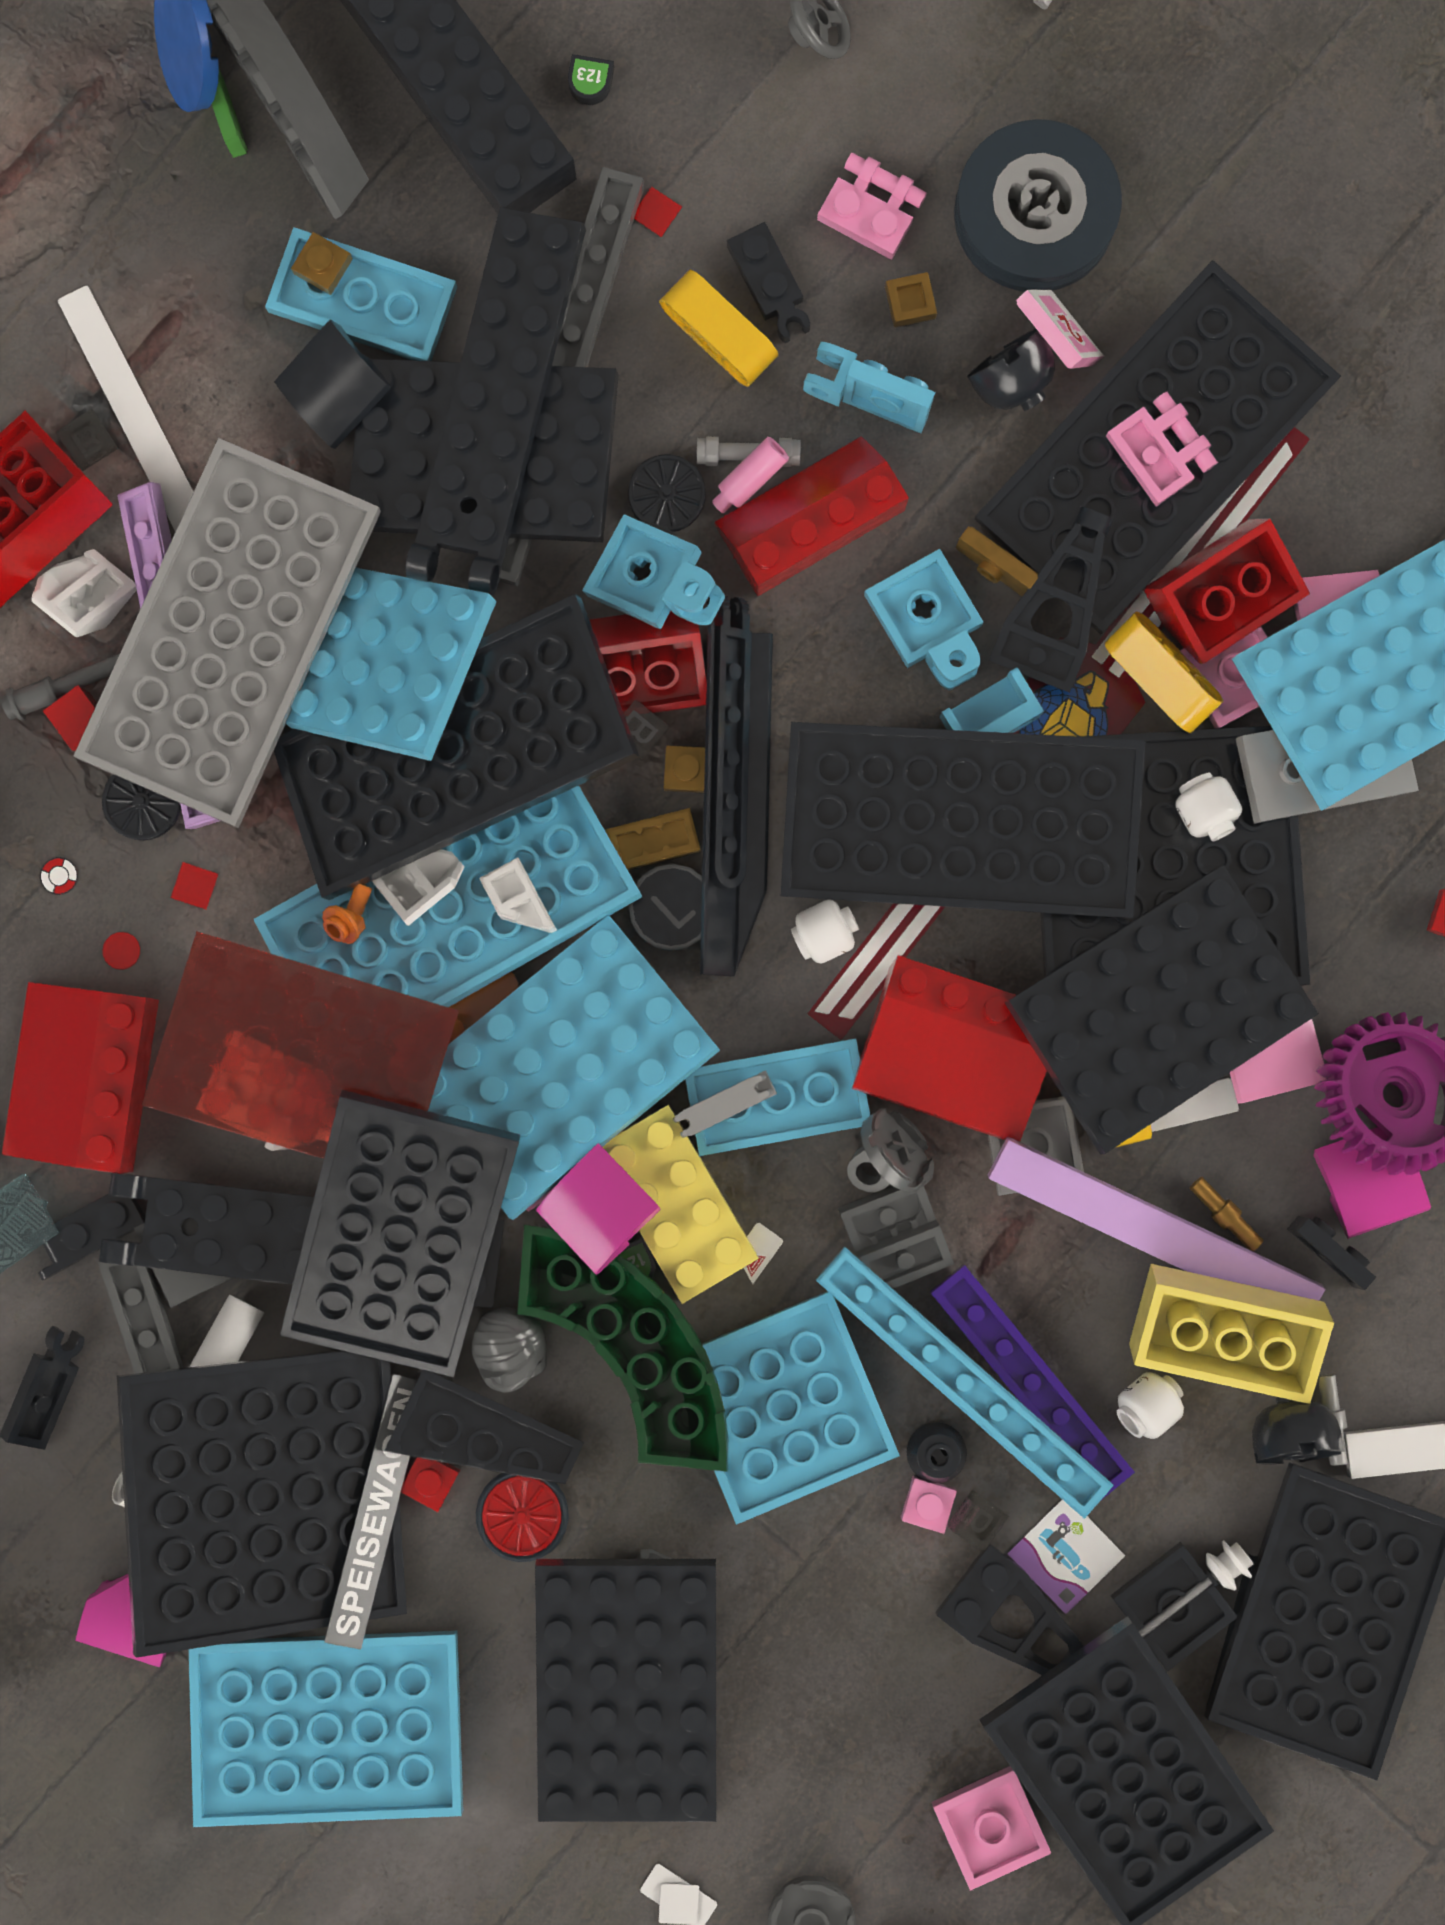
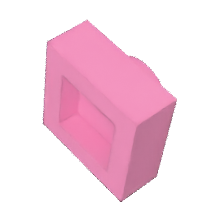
(928, 1504)

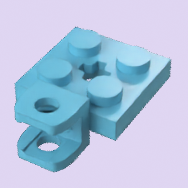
(870, 388)
(671, 586)
(942, 635)

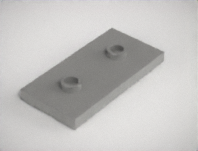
(1279, 791)

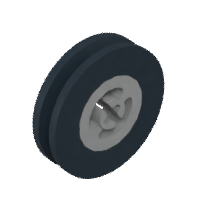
(1022, 166)

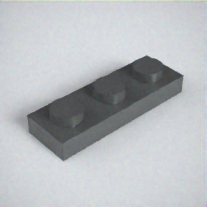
(141, 1317)

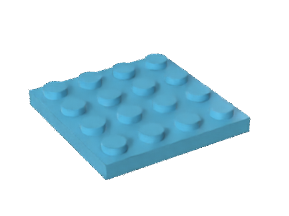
(392, 663)
(794, 1407)

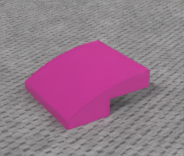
(1368, 1197)
(597, 1209)

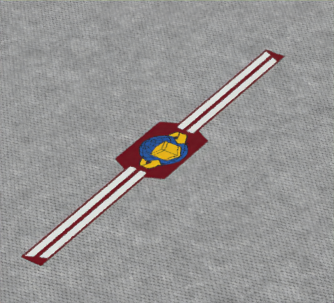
(1099, 704)

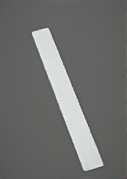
(127, 400)

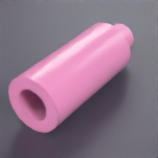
(750, 475)

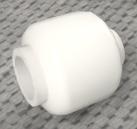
(1208, 806)
(824, 931)
(1150, 1405)

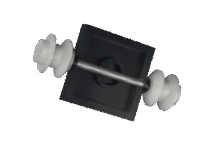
(1179, 1603)

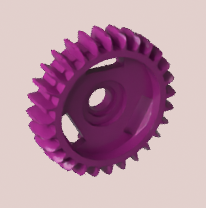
(1353, 1082)

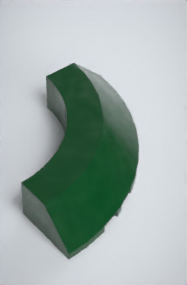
(642, 1341)

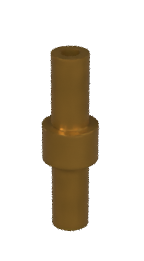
(1226, 1214)

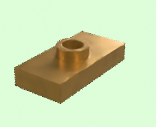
(995, 562)
(655, 839)

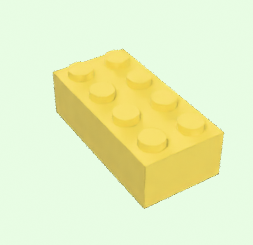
(695, 1230)
(1230, 1333)

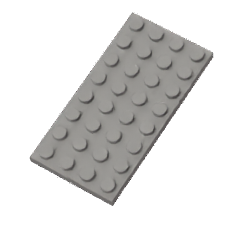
(227, 633)

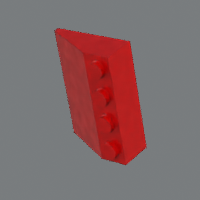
(42, 503)
(950, 1051)
(80, 1078)

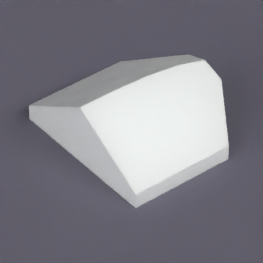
(83, 593)
(420, 884)

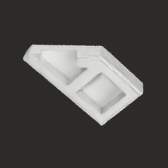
(516, 897)

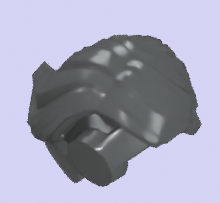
(508, 1348)

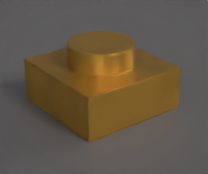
(321, 263)
(911, 299)
(684, 769)

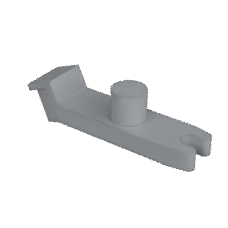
(726, 1103)

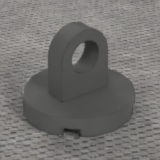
(895, 1151)

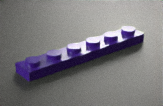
(1026, 1372)

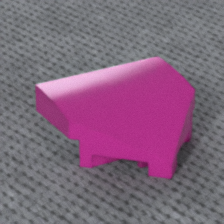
(107, 1621)

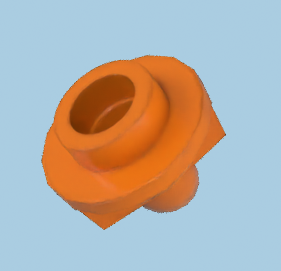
(346, 923)

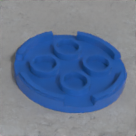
(186, 52)

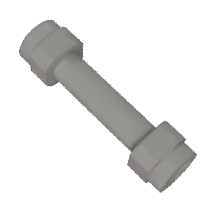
(711, 451)

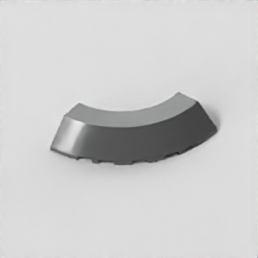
(291, 100)

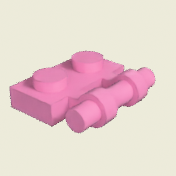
(866, 217)
(1150, 454)

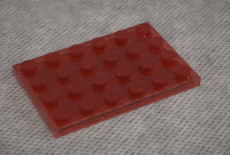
(275, 1042)

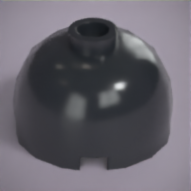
(1016, 373)
(1295, 1433)

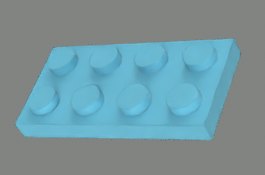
(374, 302)
(810, 1097)

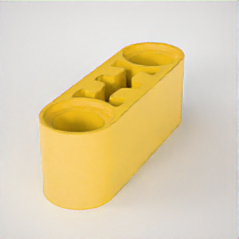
(718, 328)
(1163, 672)

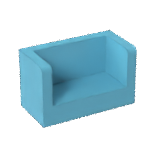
(999, 708)

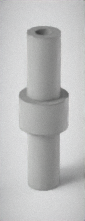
(1330, 1399)

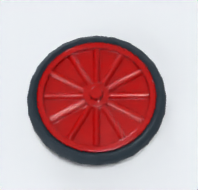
(521, 1517)

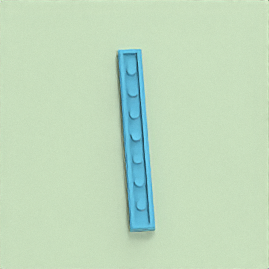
(964, 1382)

